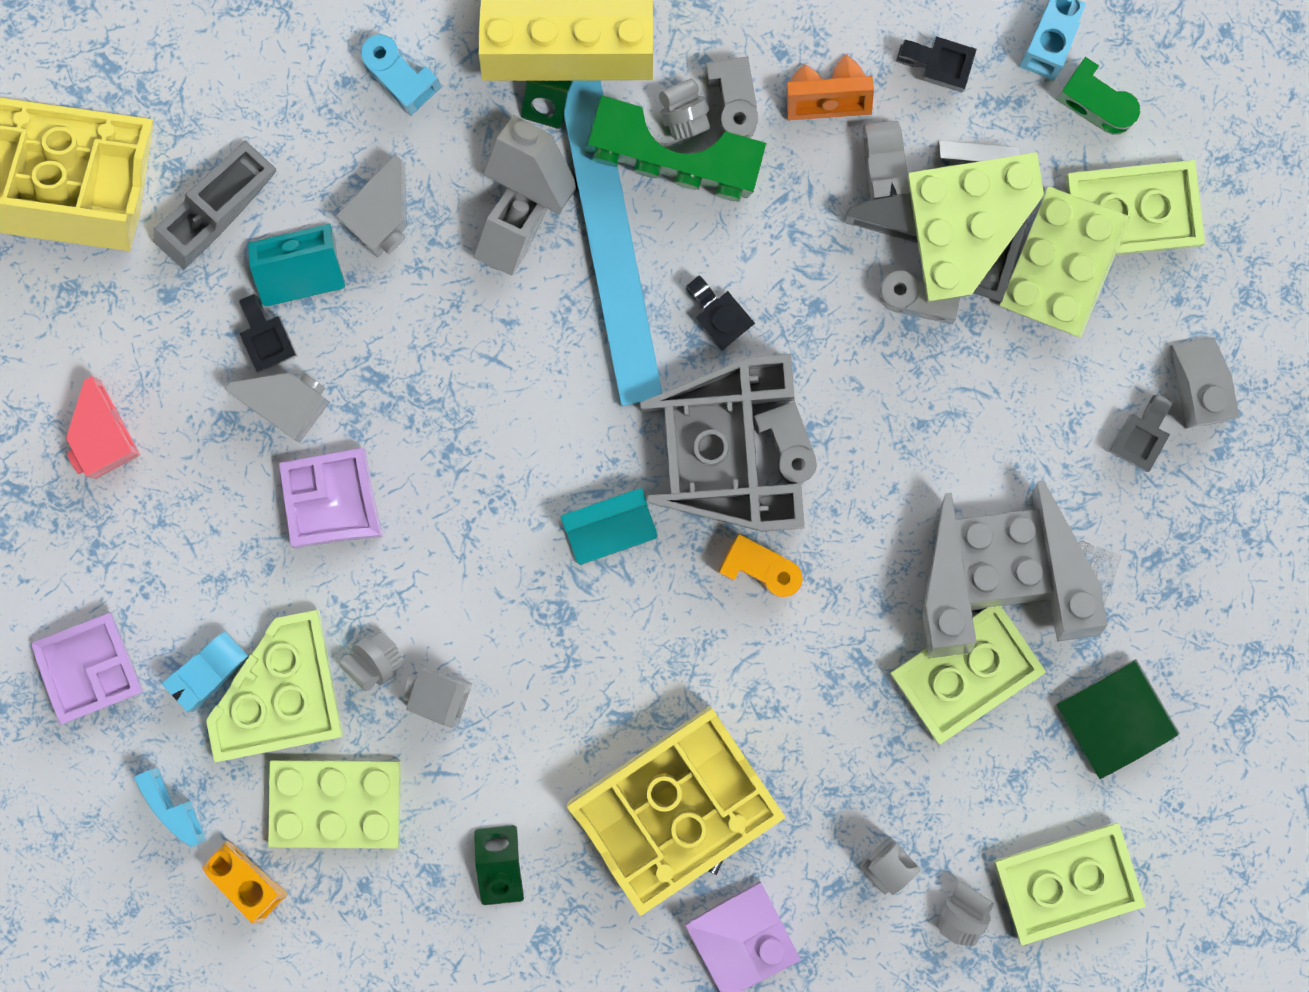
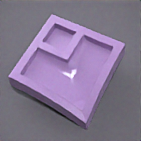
(329, 499)
(86, 668)
(742, 940)

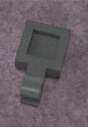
(1141, 439)

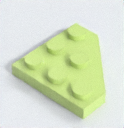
(969, 218)
(280, 693)

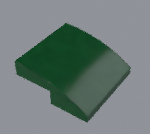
(1118, 719)

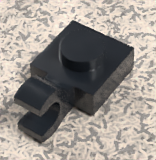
(944, 63)
(722, 317)
(266, 339)

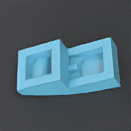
(179, 819)

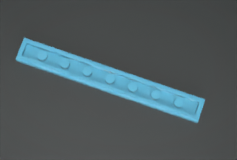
(612, 254)

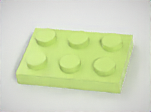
(1156, 197)
(1065, 261)
(963, 687)
(334, 804)
(1069, 883)

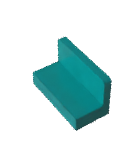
(295, 265)
(609, 526)

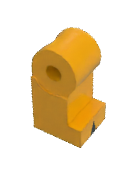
(776, 573)
(243, 883)

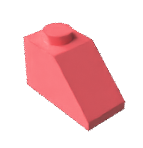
(98, 433)

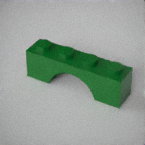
(622, 136)

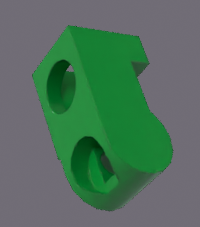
(1098, 102)

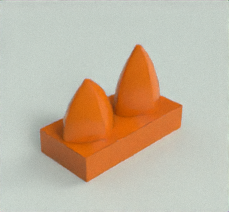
(843, 95)

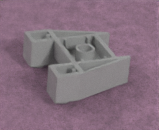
(715, 446)
(1008, 563)

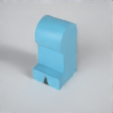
(1053, 38)
(396, 76)
(205, 672)

